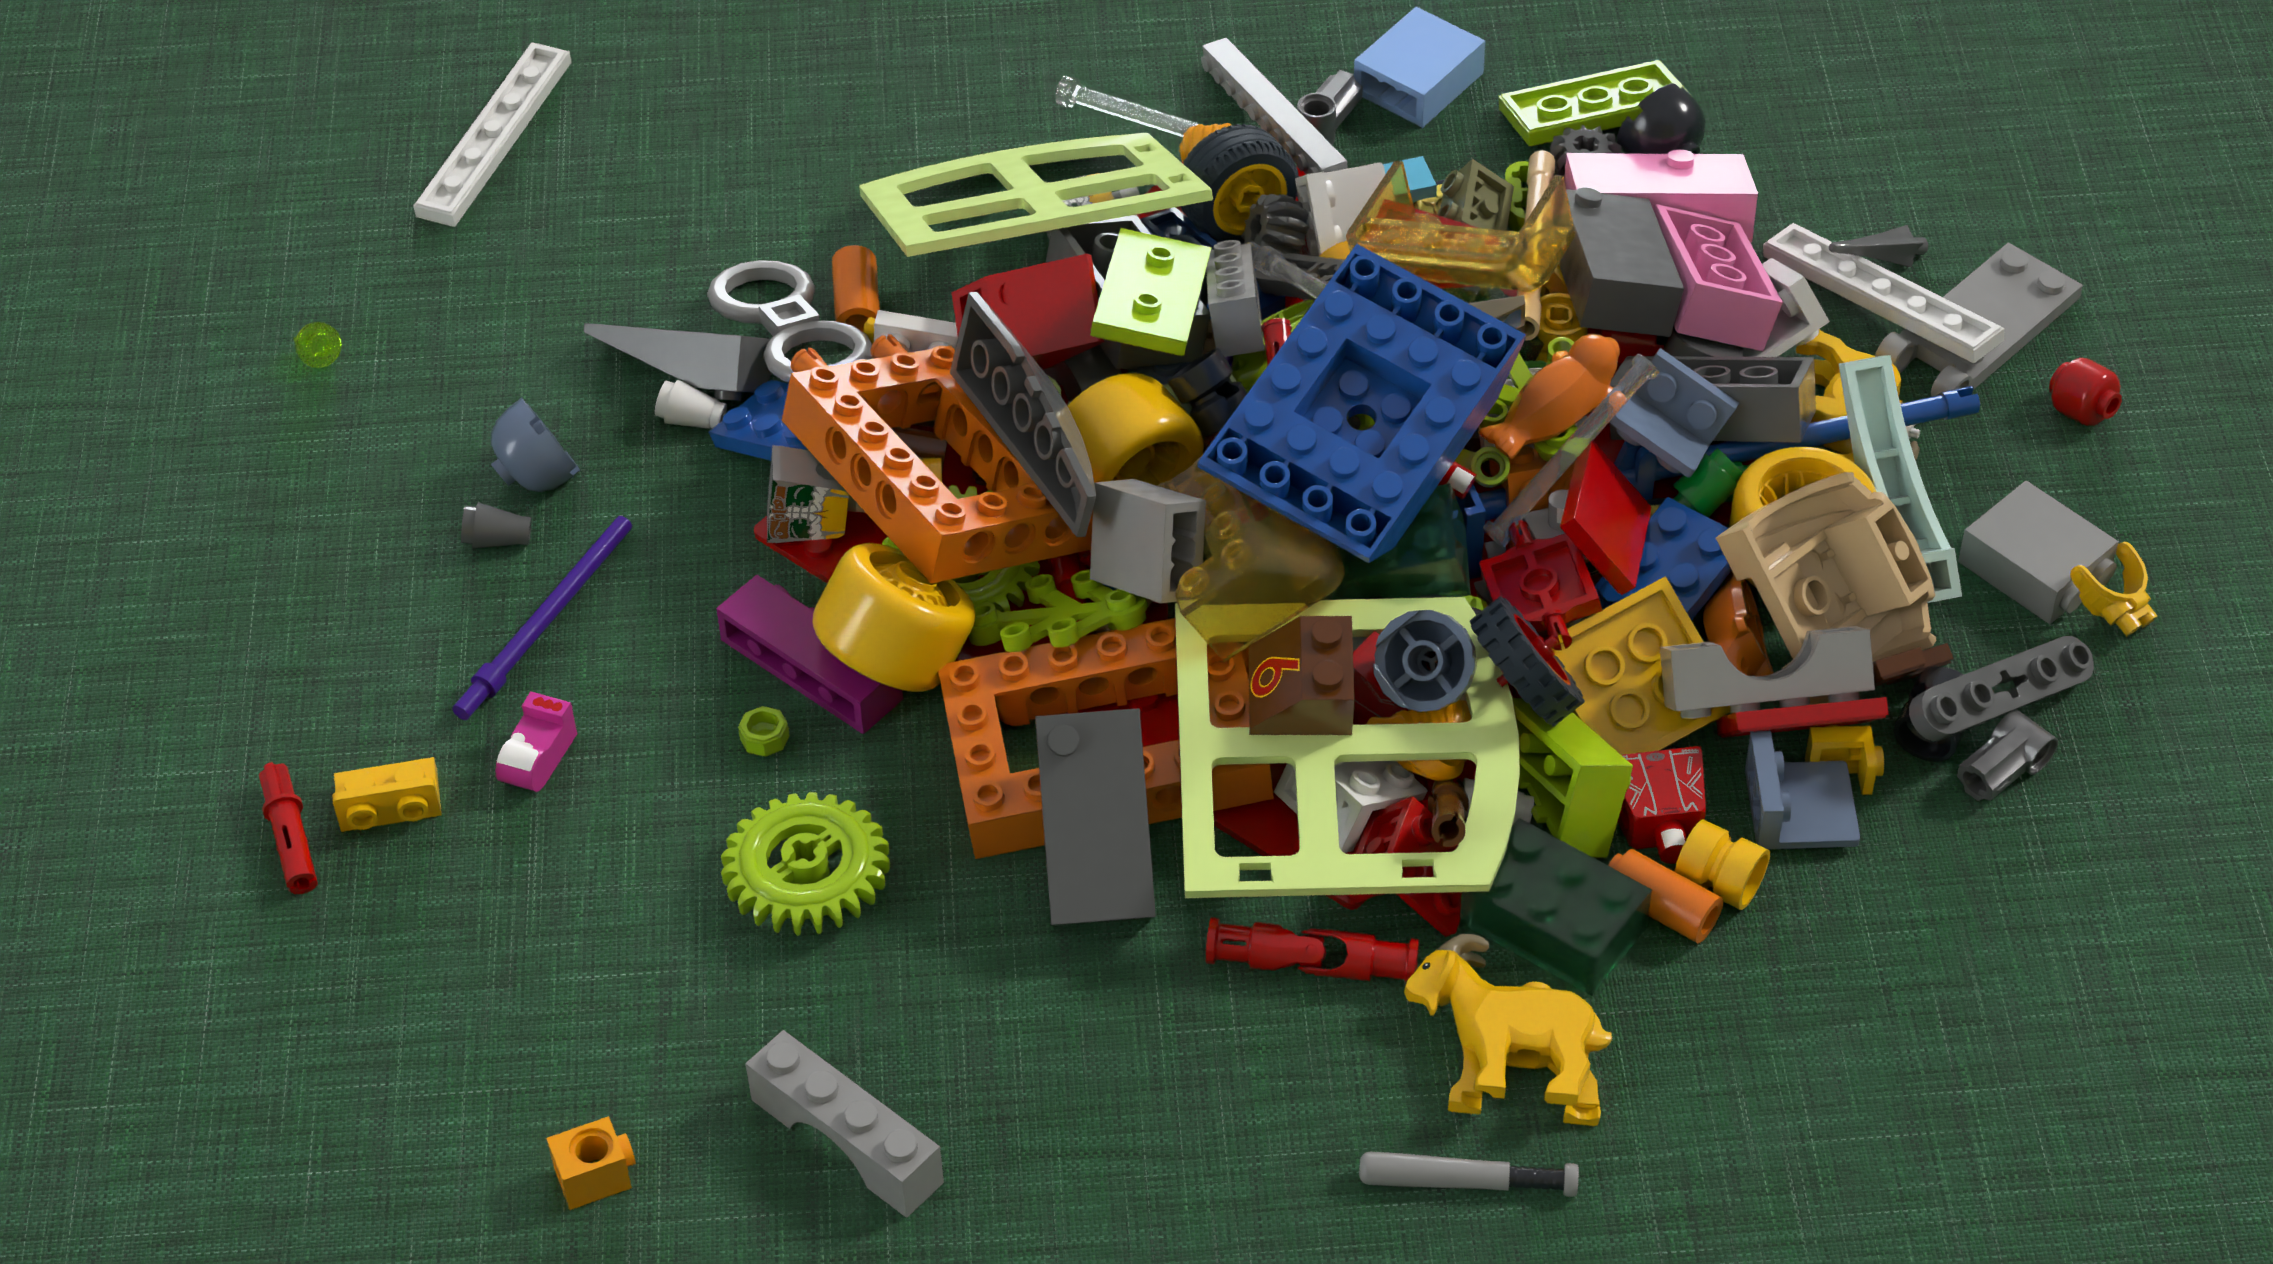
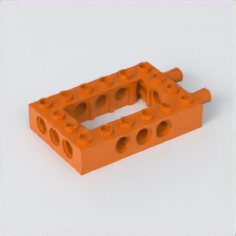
(847, 423)
(1051, 680)

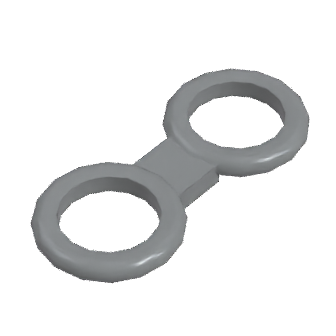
(788, 319)

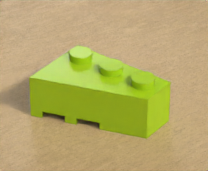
(1573, 779)

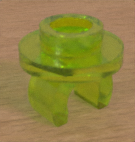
(318, 344)

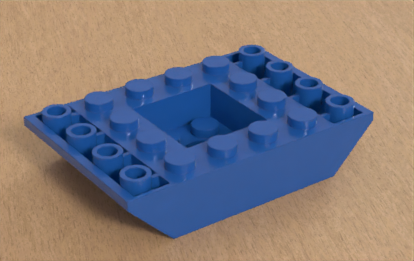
(1377, 349)

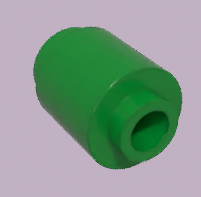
(1709, 484)

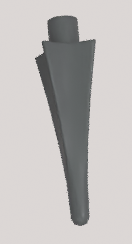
(1892, 246)

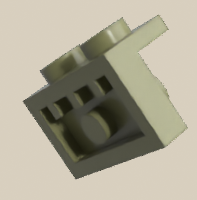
(1476, 197)

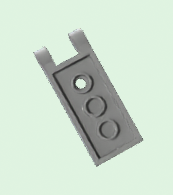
(2006, 290)

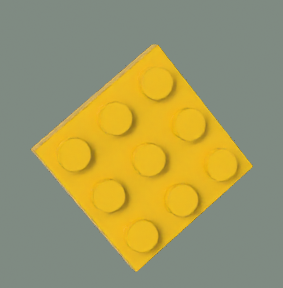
(1620, 670)

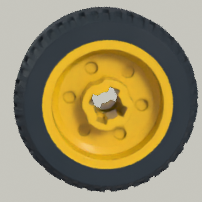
(1239, 168)

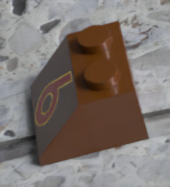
(1303, 678)

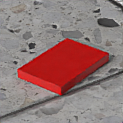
(1606, 518)
(1802, 717)

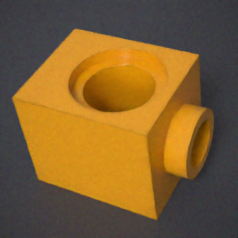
(587, 1181)

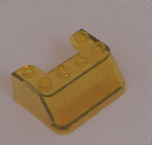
(1462, 253)
(1259, 569)

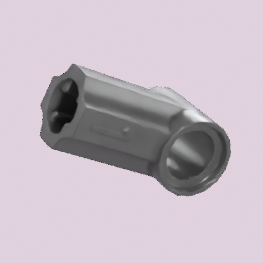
(1331, 103)
(2013, 748)

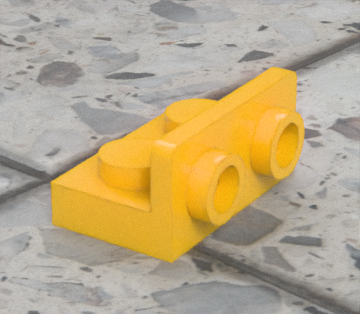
(386, 794)

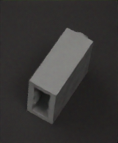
(1145, 537)
(2030, 548)

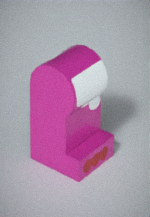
(537, 742)

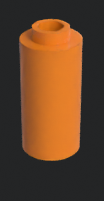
(855, 285)
(1674, 899)

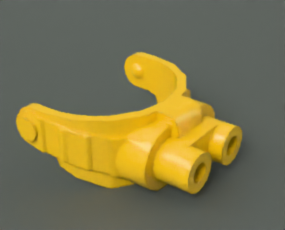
(2127, 609)

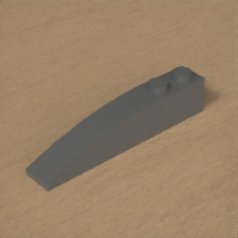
(1024, 411)

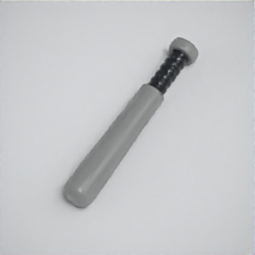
(1446, 1172)

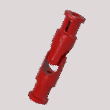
(1274, 948)

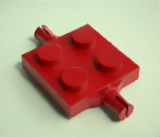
(1543, 581)

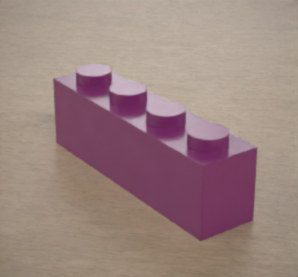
(780, 637)

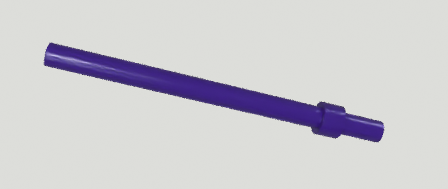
(492, 675)

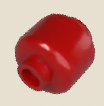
(2085, 391)

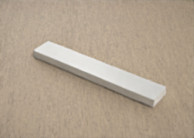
(492, 134)
(1885, 293)

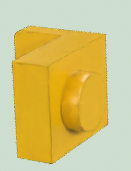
(1850, 745)

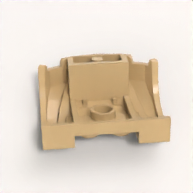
(1835, 562)

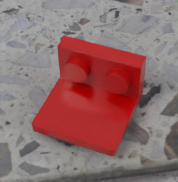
(1408, 829)

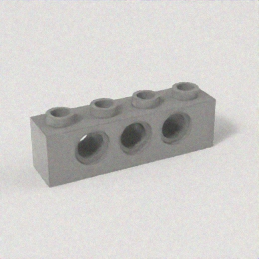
(1234, 299)

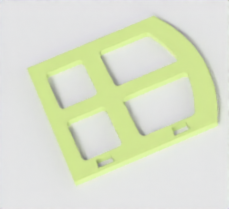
(1028, 191)
(1320, 865)

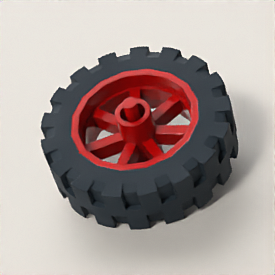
(1527, 661)

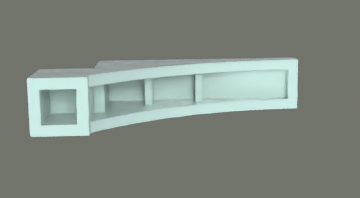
(1886, 456)

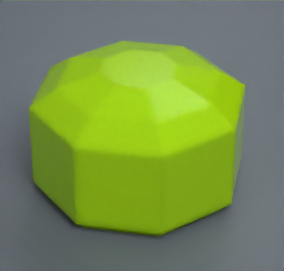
(763, 731)

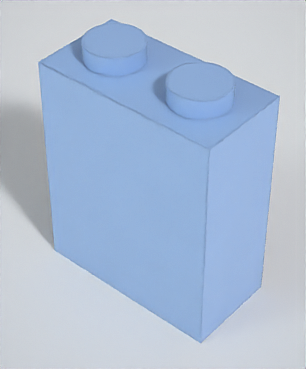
(1419, 66)

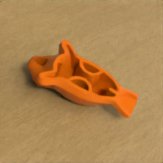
(1557, 395)
(1735, 624)

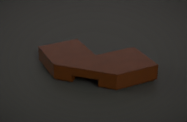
(1909, 664)

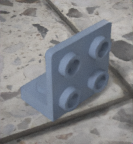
(1675, 415)
(1798, 801)

